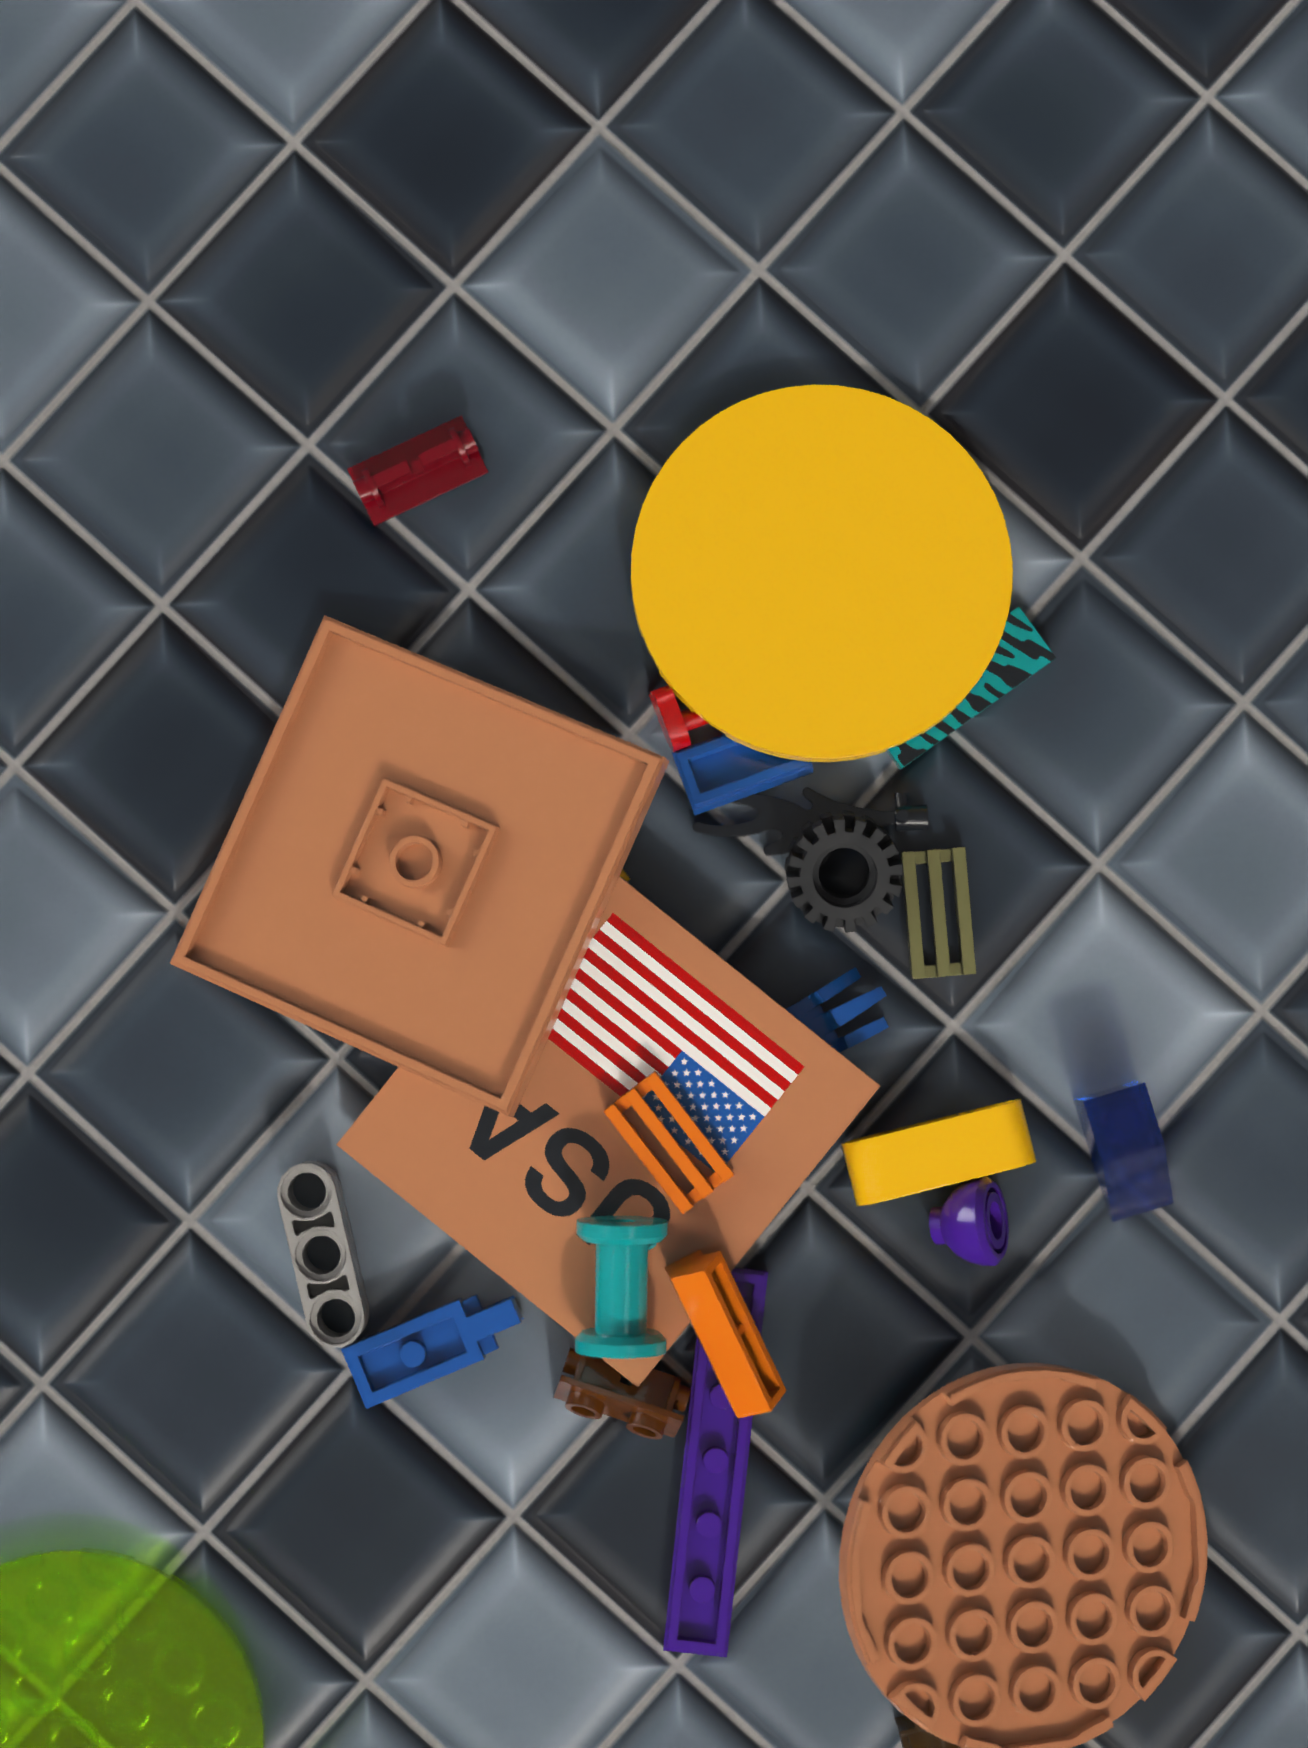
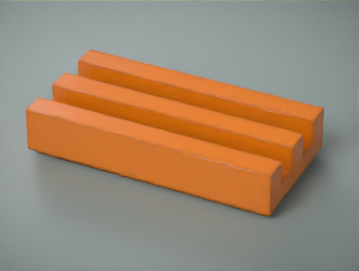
(702, 1185)

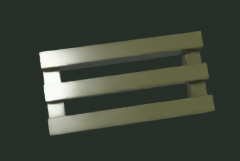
(933, 859)

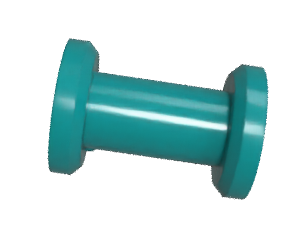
(621, 1287)

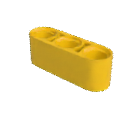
(938, 1152)

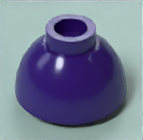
(973, 1222)

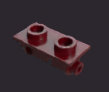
(417, 470)

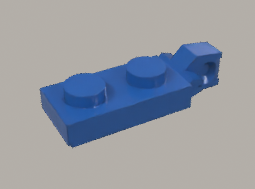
(427, 1347)

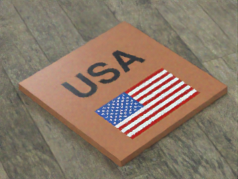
(639, 1005)

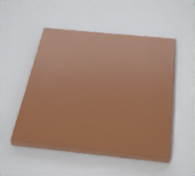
(420, 864)

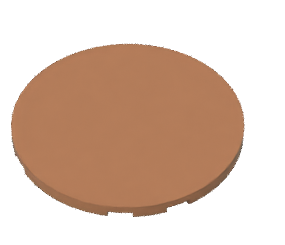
(1022, 1558)

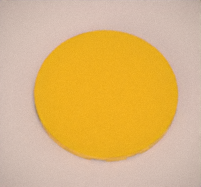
(821, 573)

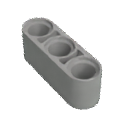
(315, 1284)

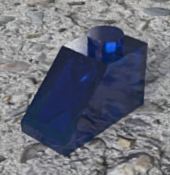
(1126, 1149)

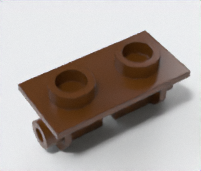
(598, 1391)

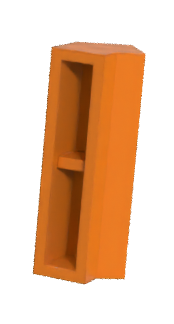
(727, 1332)

